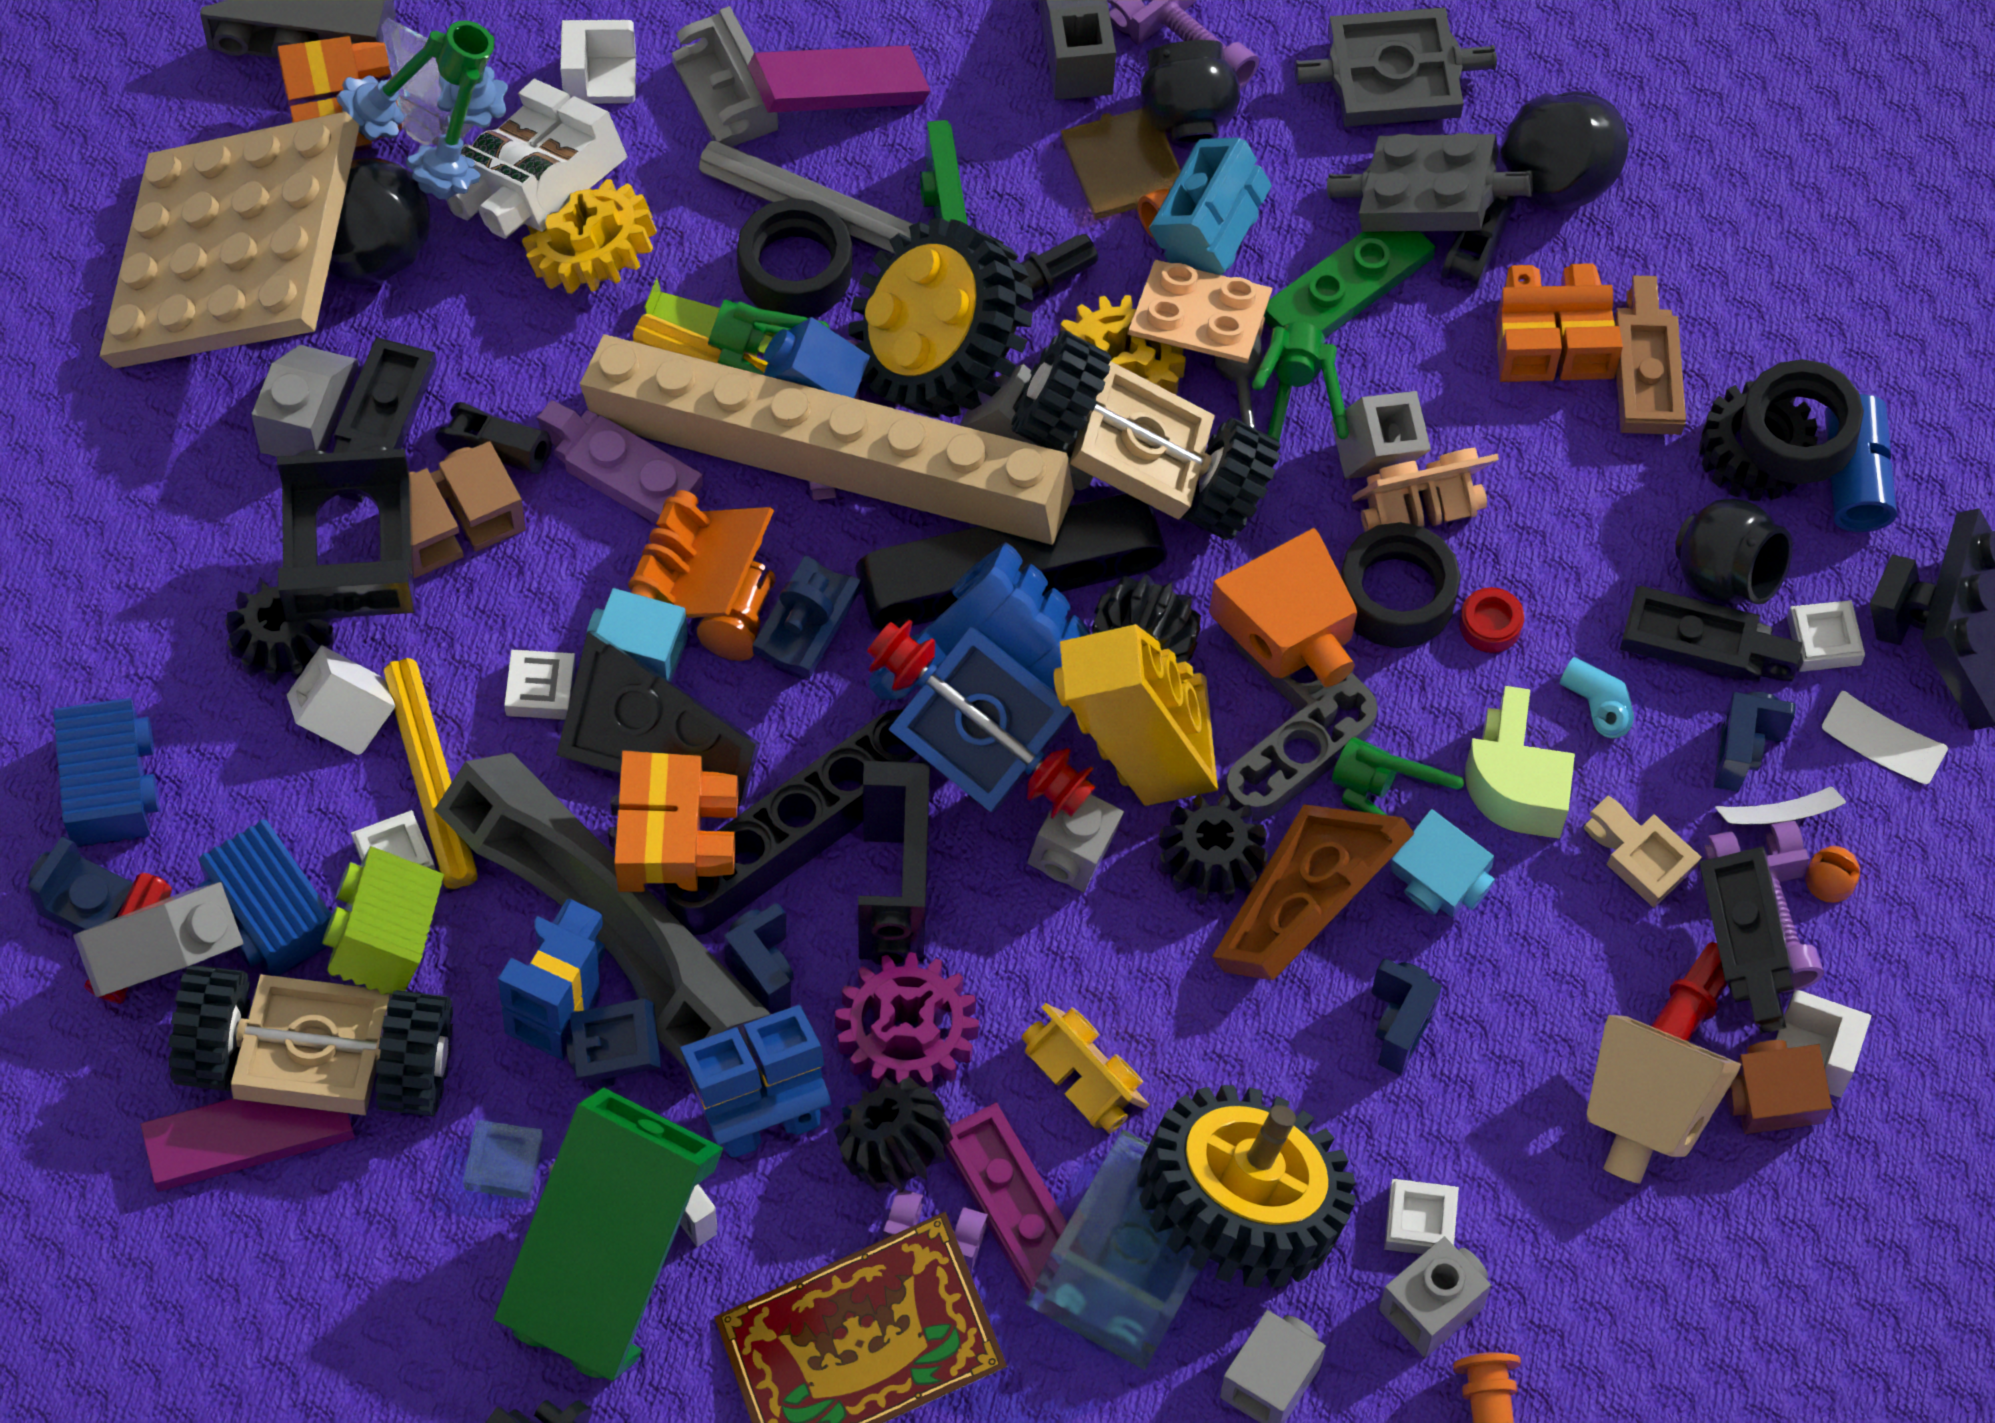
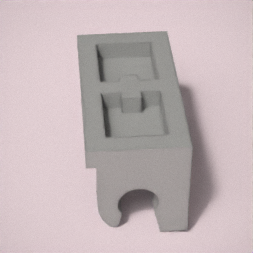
(720, 80)

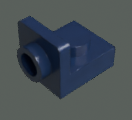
(1743, 733)
(74, 889)
(756, 960)
(1411, 1007)
(613, 1042)

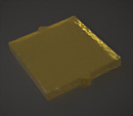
(1119, 161)

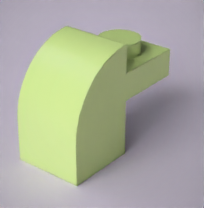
(1516, 783)

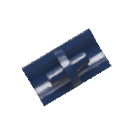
(806, 618)

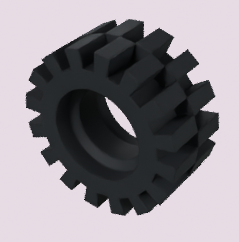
(1729, 457)

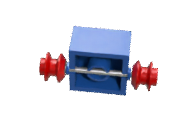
(981, 719)

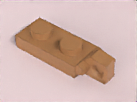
(1649, 363)

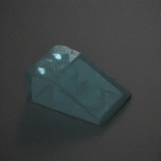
(1111, 1268)

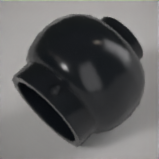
(1189, 90)
(1733, 553)

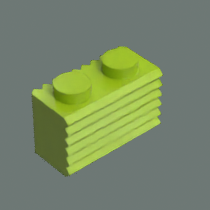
(384, 921)

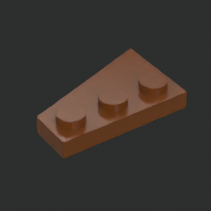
(1306, 884)

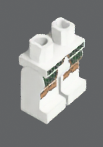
(538, 160)

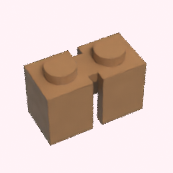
(480, 498)

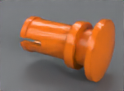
(735, 634)
(1489, 1385)

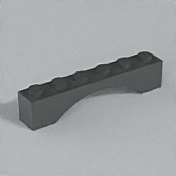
(527, 830)

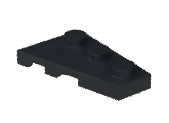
(1962, 618)
(631, 708)

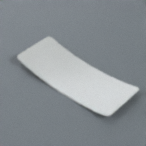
(1883, 739)
(1784, 811)

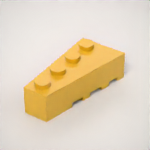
(1141, 712)

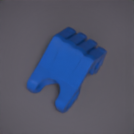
(1005, 609)

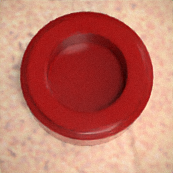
(1491, 620)

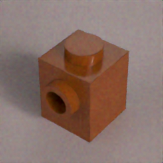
(1779, 1087)

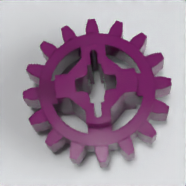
(906, 996)

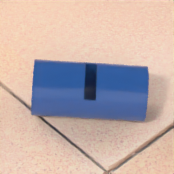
(1865, 488)

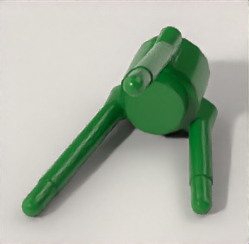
(742, 330)
(1298, 356)
(1371, 770)

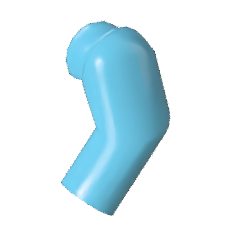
(1605, 694)

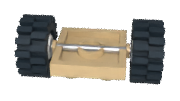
(1144, 438)
(310, 1042)

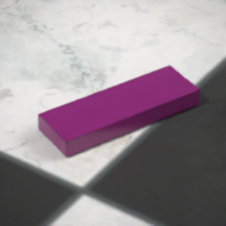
(838, 78)
(235, 1137)
(1007, 1189)

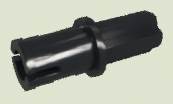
(1058, 264)

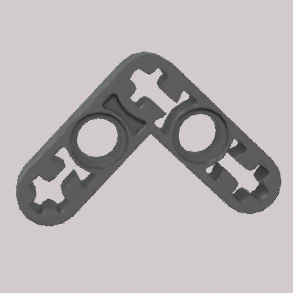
(1316, 713)

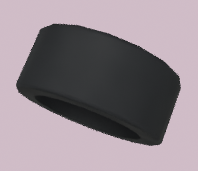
(795, 219)
(1809, 381)
(1408, 544)

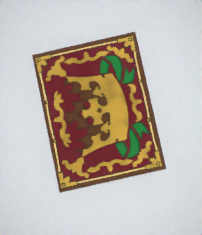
(864, 1334)

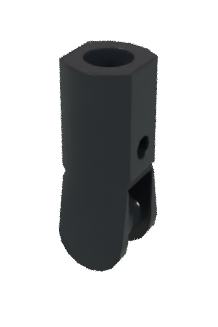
(1479, 242)
(513, 442)

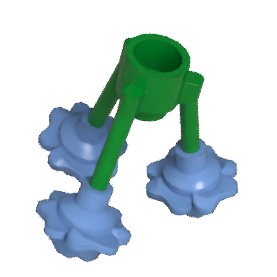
(466, 91)

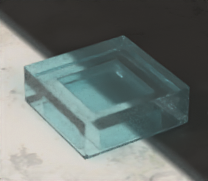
(503, 1159)

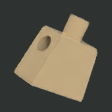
(1653, 1093)

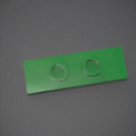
(941, 182)
(1350, 279)

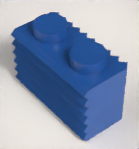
(104, 771)
(269, 898)

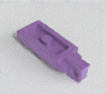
(616, 460)

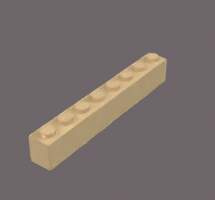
(830, 439)

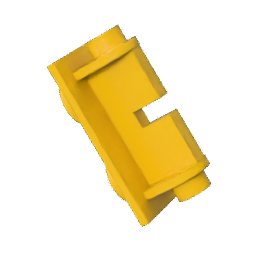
(1068, 1046)

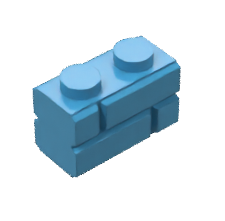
(1211, 205)

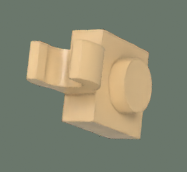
(1646, 856)

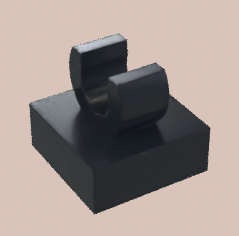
(1900, 600)

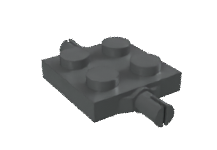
(1395, 66)
(1429, 183)

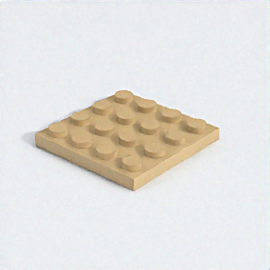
(230, 241)

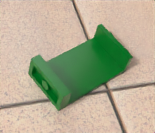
(603, 1232)

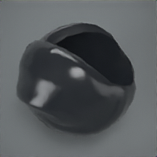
(1570, 145)
(379, 223)

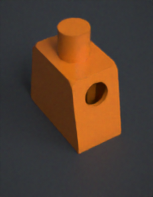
(1289, 610)

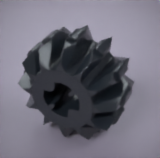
(1153, 609)
(267, 640)
(1213, 849)
(893, 1134)

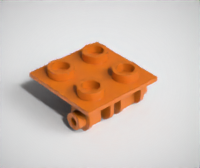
(699, 555)

